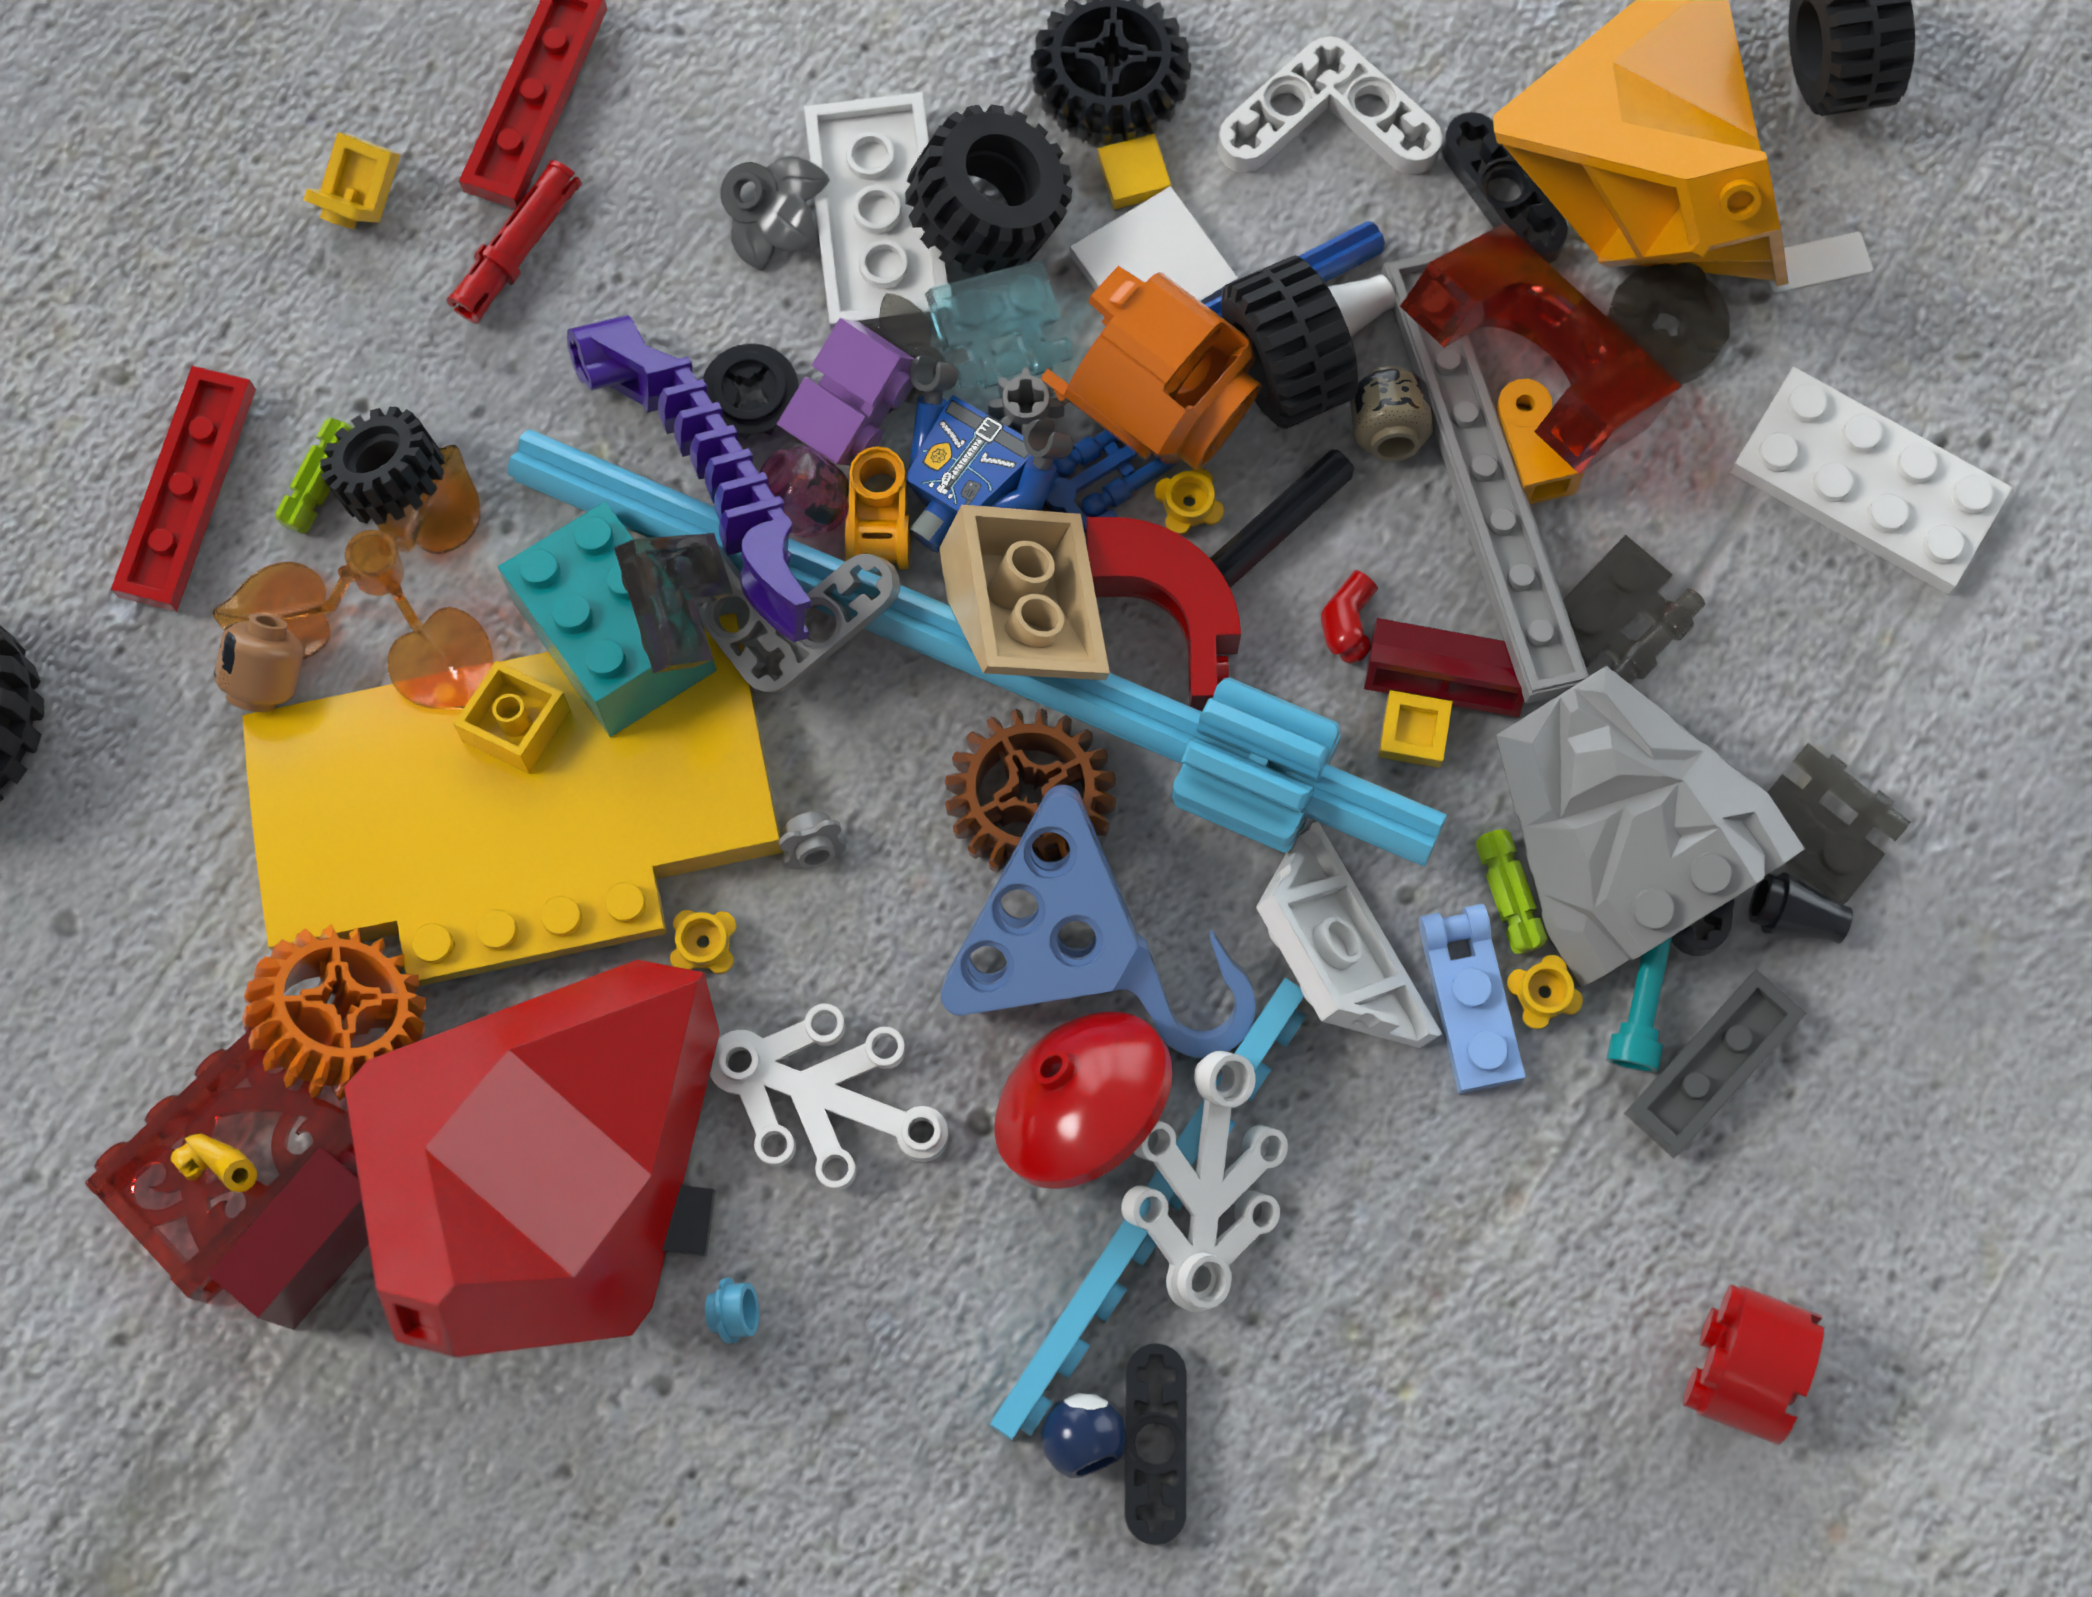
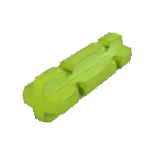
(308, 485)
(1511, 891)

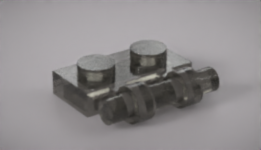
(1613, 595)
(1834, 853)

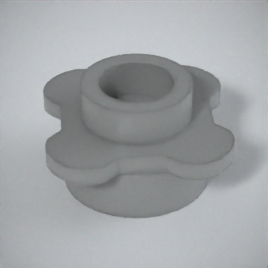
(811, 840)

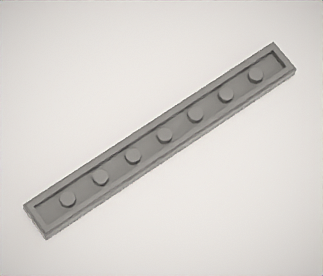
(1492, 502)

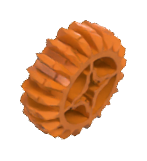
(306, 1031)

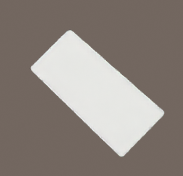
(1824, 261)

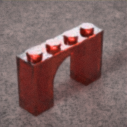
(1509, 286)

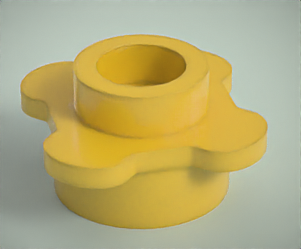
(1194, 485)
(691, 927)
(1553, 975)

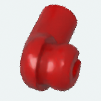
(1342, 620)

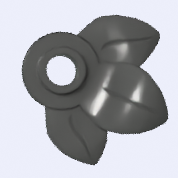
(778, 210)

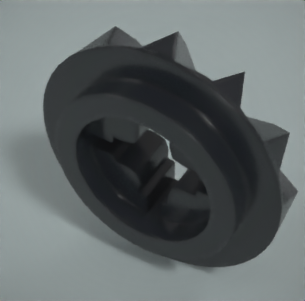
(746, 366)

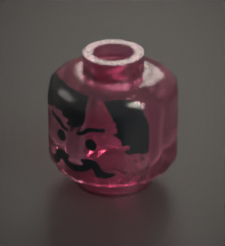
(810, 488)

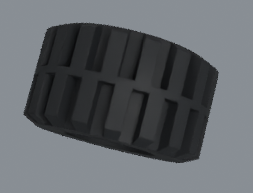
(1851, 52)
(1013, 160)
(1297, 340)

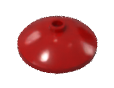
(1082, 1099)

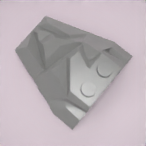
(1631, 823)

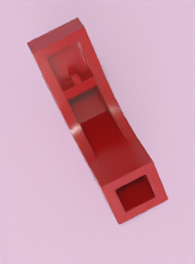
(1167, 569)

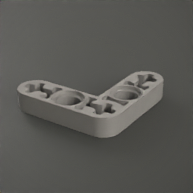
(806, 654)

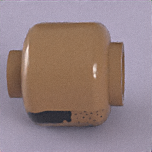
(259, 663)

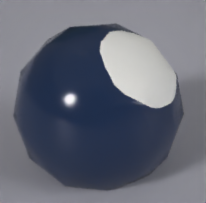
(1083, 1435)

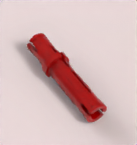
(505, 253)

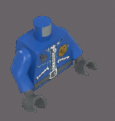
(971, 457)

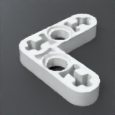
(1338, 94)

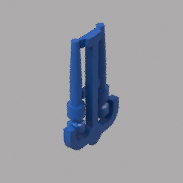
(1063, 491)

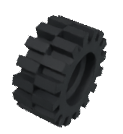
(408, 462)

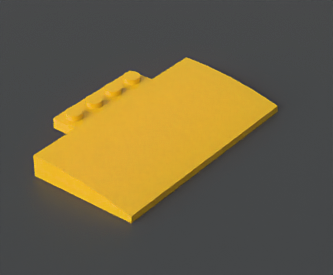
(405, 830)

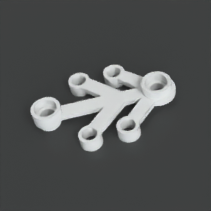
(817, 1091)
(1209, 1189)

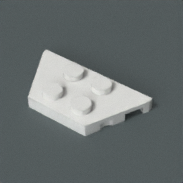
(1339, 947)

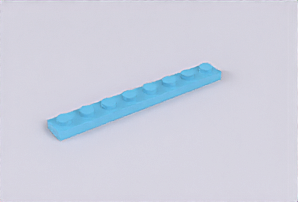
(1100, 1290)

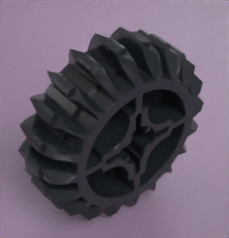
(1076, 57)

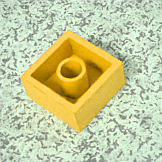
(512, 716)

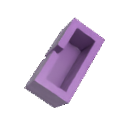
(856, 392)

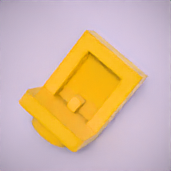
(355, 182)

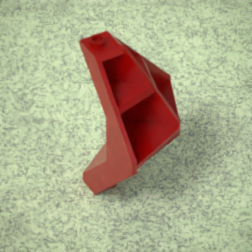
(533, 1162)

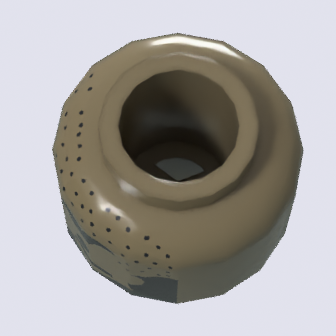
(1391, 413)

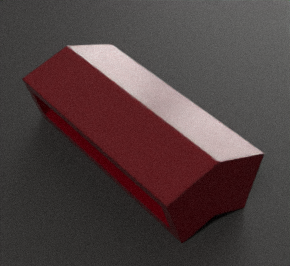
(1444, 666)

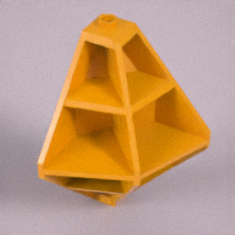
(1654, 143)

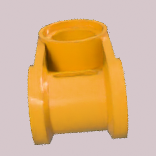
(878, 521)

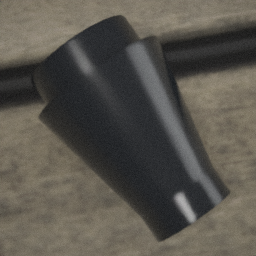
(1797, 910)

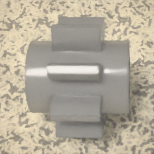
(1020, 391)

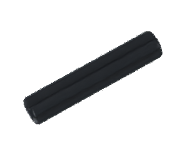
(1283, 516)

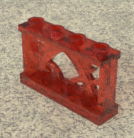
(197, 1112)

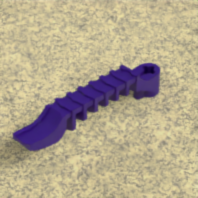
(747, 511)

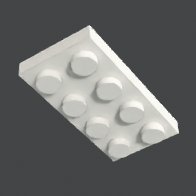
(863, 210)
(1871, 480)

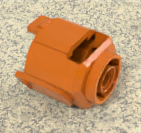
(1162, 371)

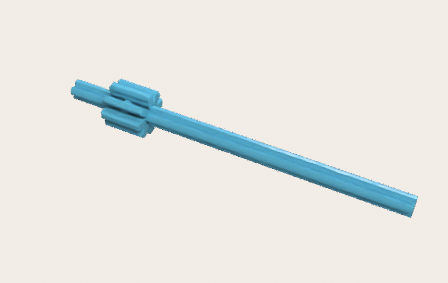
(1244, 757)

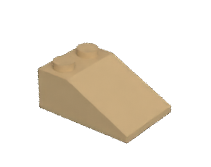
(1024, 592)

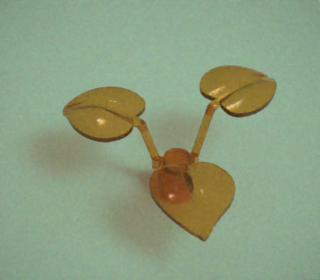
(438, 660)

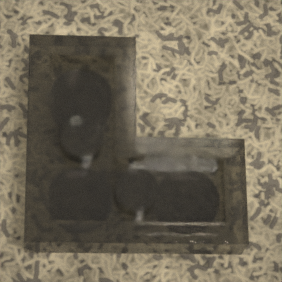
(664, 585)

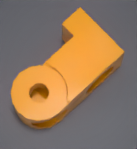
(1541, 470)

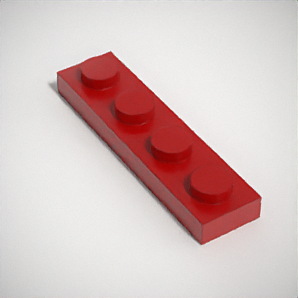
(531, 100)
(183, 489)

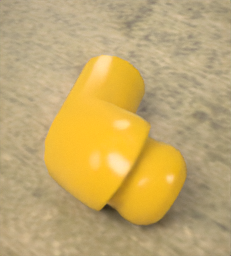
(224, 1160)

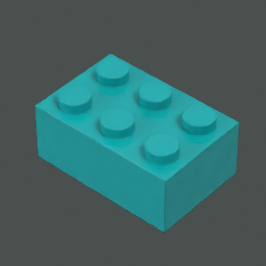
(584, 618)

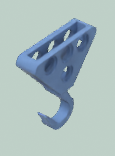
(1047, 969)

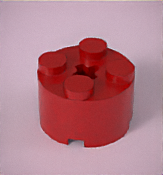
(1756, 1363)

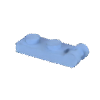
(1471, 1001)

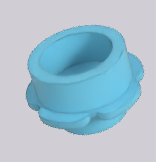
(732, 1310)

